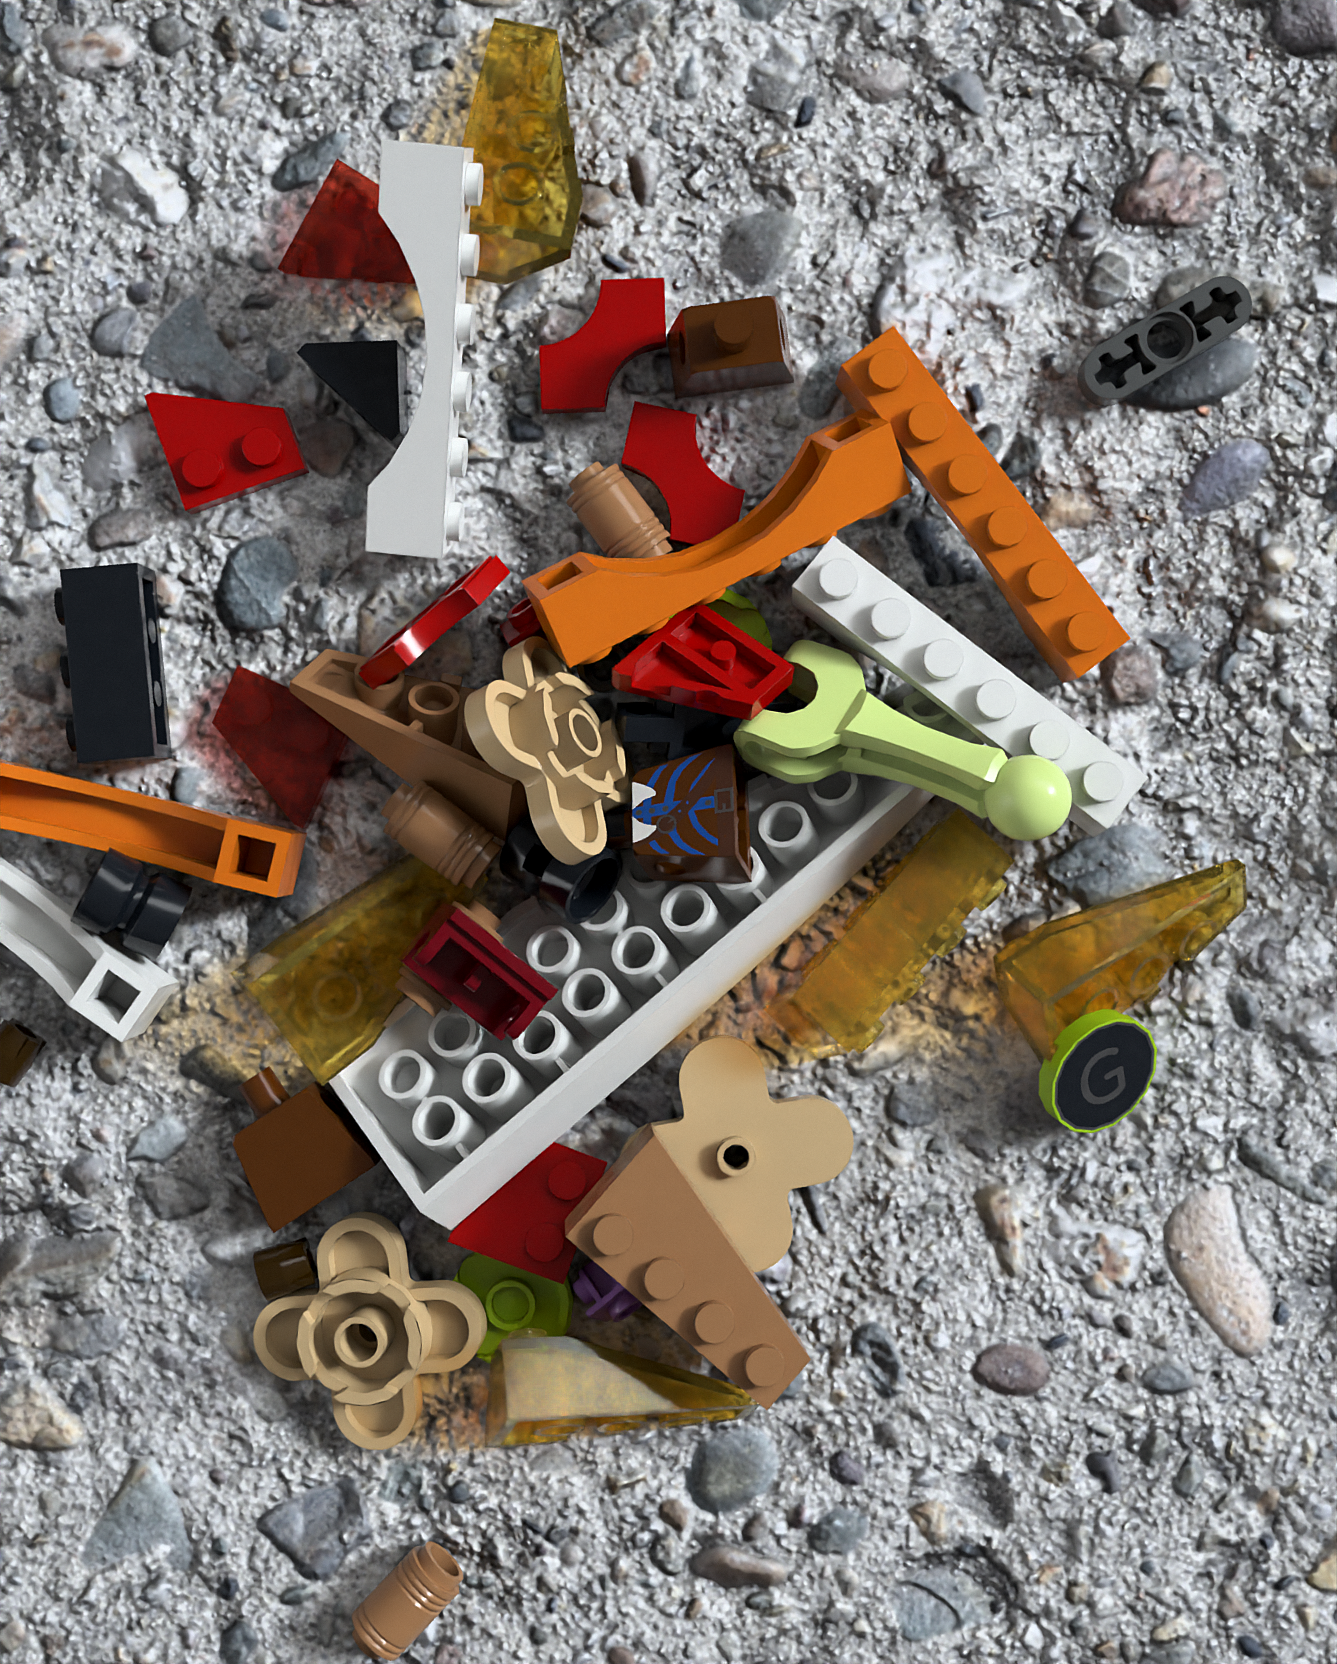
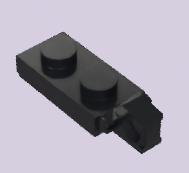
(683, 729)

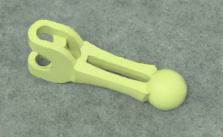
(862, 735)

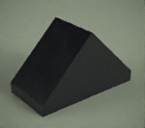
(368, 378)

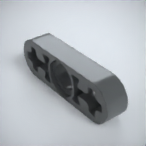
(1210, 333)

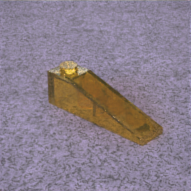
(526, 155)
(1113, 951)
(335, 973)
(562, 1384)

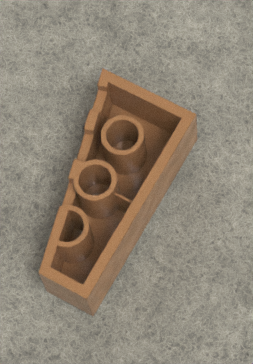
(677, 1259)

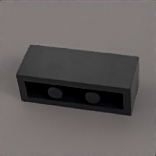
(113, 664)

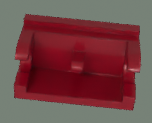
(477, 973)

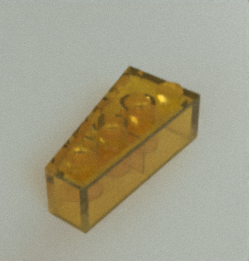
(893, 939)

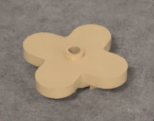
(553, 743)
(787, 1142)
(326, 1339)

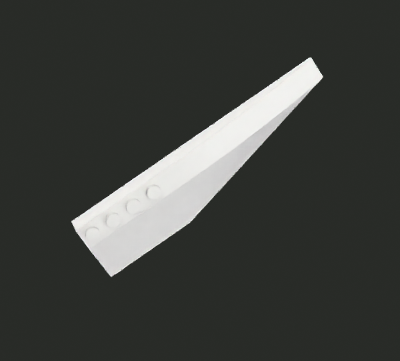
(470, 1111)

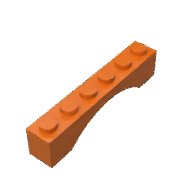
(944, 453)
(835, 479)
(151, 829)

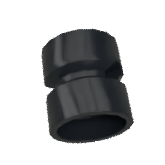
(568, 890)
(132, 904)

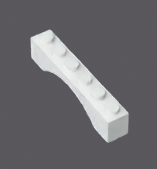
(427, 208)
(922, 649)
(86, 969)

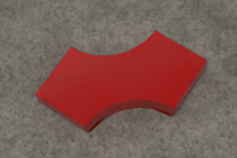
(622, 326)
(666, 453)
(431, 623)

